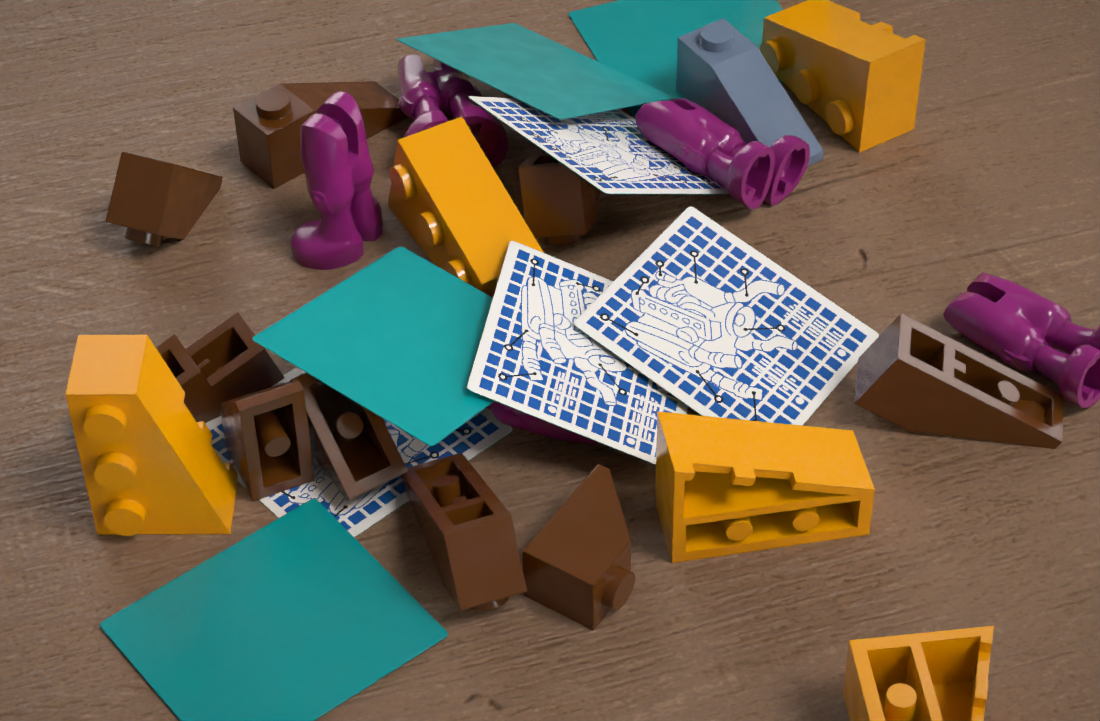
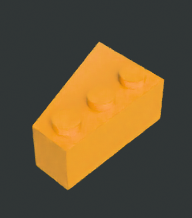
(846, 69)
(455, 204)
(141, 447)
(756, 485)
(919, 676)

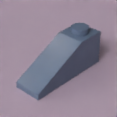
(736, 84)

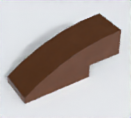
(219, 367)

